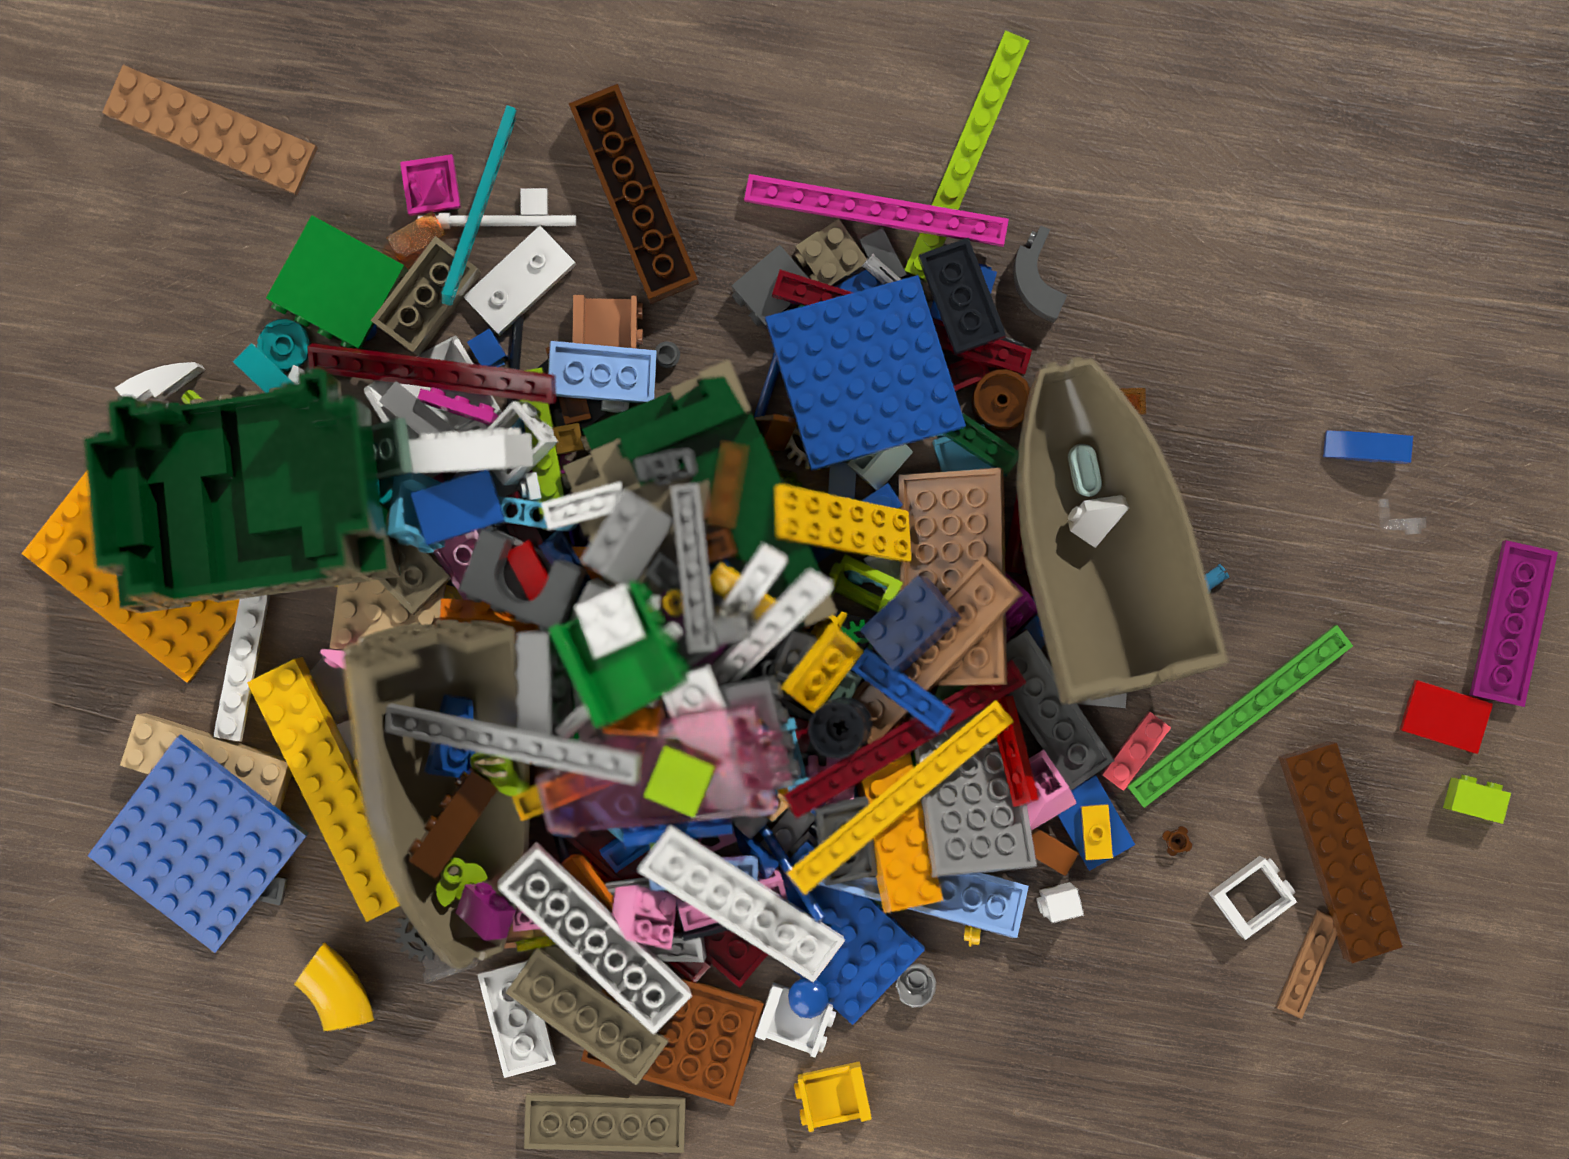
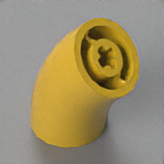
(335, 991)

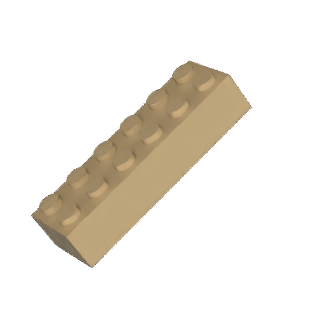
(259, 769)

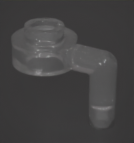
(1411, 525)

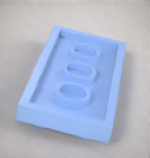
(602, 372)

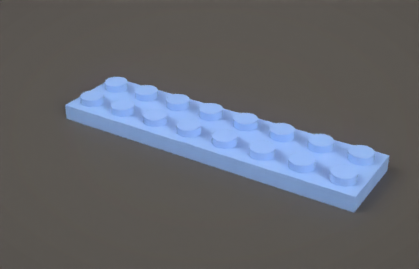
(967, 899)

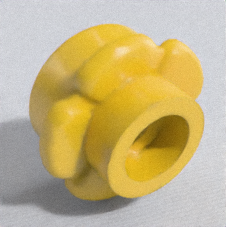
(668, 602)
(972, 935)

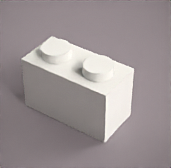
(1059, 902)

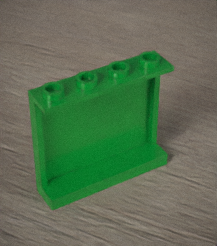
(335, 283)
(628, 676)

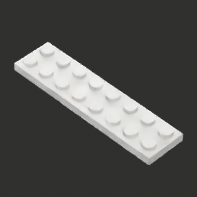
(741, 903)

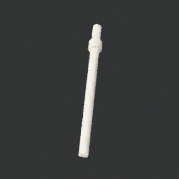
(447, 220)

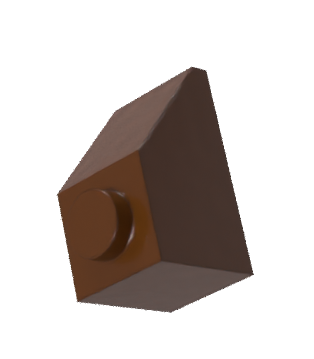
(775, 431)

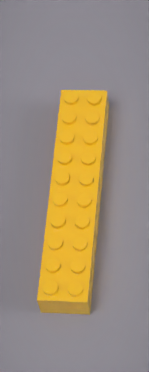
(325, 777)

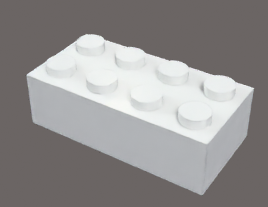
(471, 450)

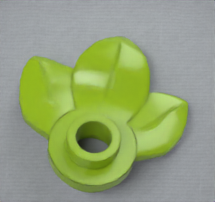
(453, 884)

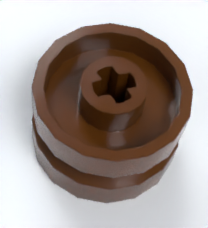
(997, 416)

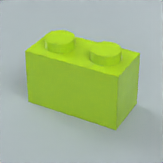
(1477, 800)

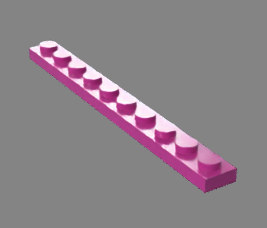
(876, 210)

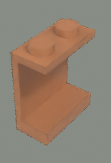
(607, 321)

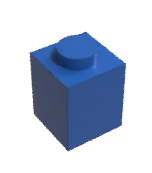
(488, 350)

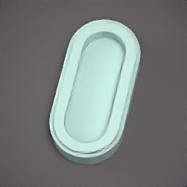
(1084, 470)

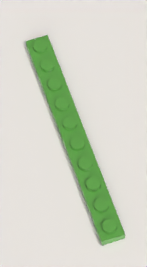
(1239, 716)

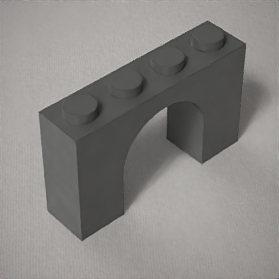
(486, 582)
(767, 695)

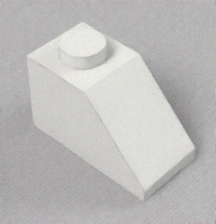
(1096, 518)

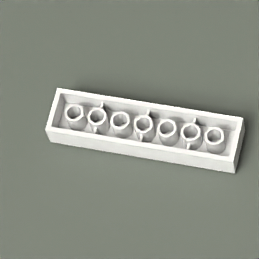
(594, 938)

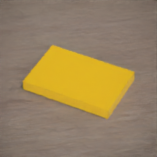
(822, 668)

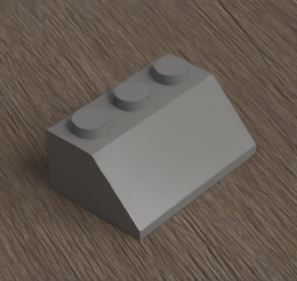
(627, 539)

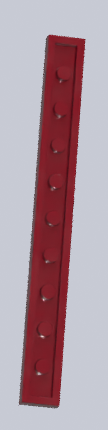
(997, 354)
(434, 373)
(895, 745)

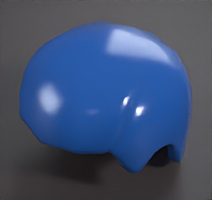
(808, 998)

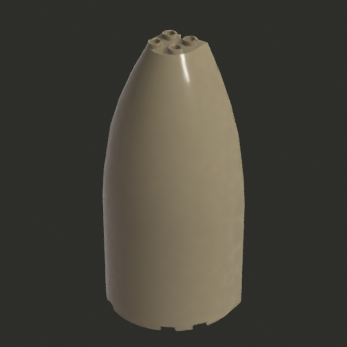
(1138, 600)
(415, 669)

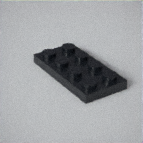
(962, 296)

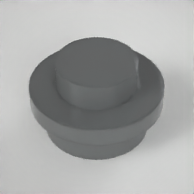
(667, 354)

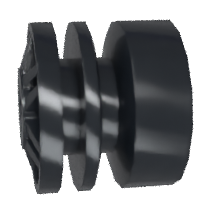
(827, 734)

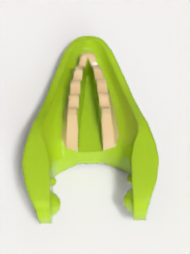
(499, 771)

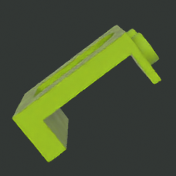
(844, 587)

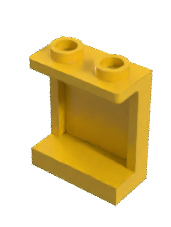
(832, 1096)

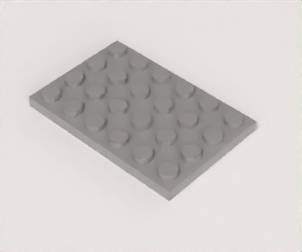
(973, 815)

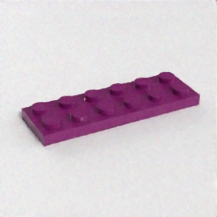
(1513, 623)

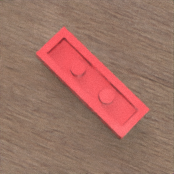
(1136, 750)

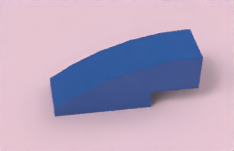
(1368, 446)

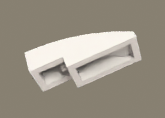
(160, 381)

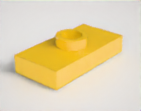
(1096, 832)

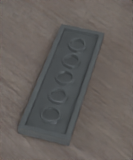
(1056, 727)

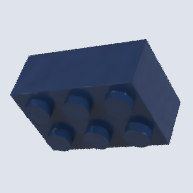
(910, 624)

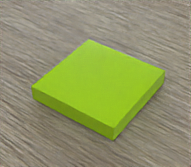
(679, 781)

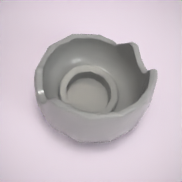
(916, 985)

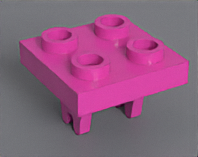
(430, 185)

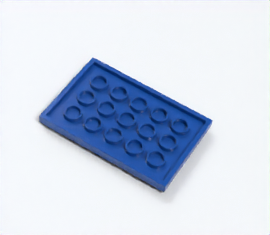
(873, 948)

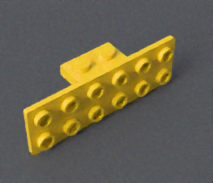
(842, 523)

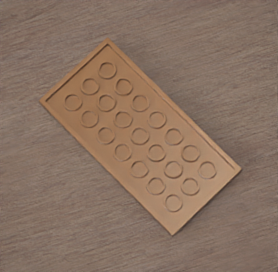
(952, 525)

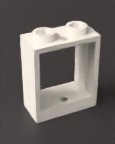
(541, 430)
(1285, 890)

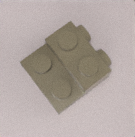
(830, 254)

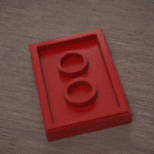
(1446, 716)

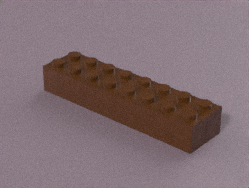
(634, 193)
(1340, 851)

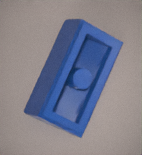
(751, 847)

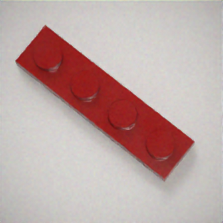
(1015, 758)

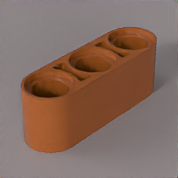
(1053, 852)

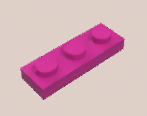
(458, 406)

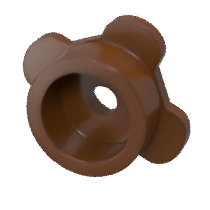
(1183, 845)

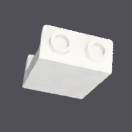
(784, 1026)

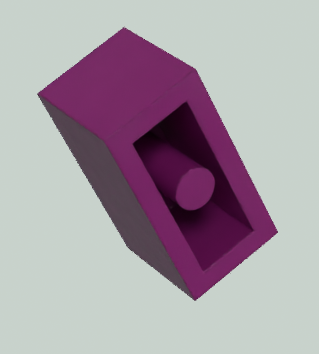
(485, 911)

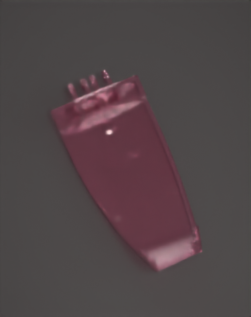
(722, 737)

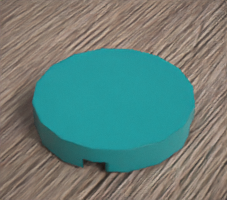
(284, 344)

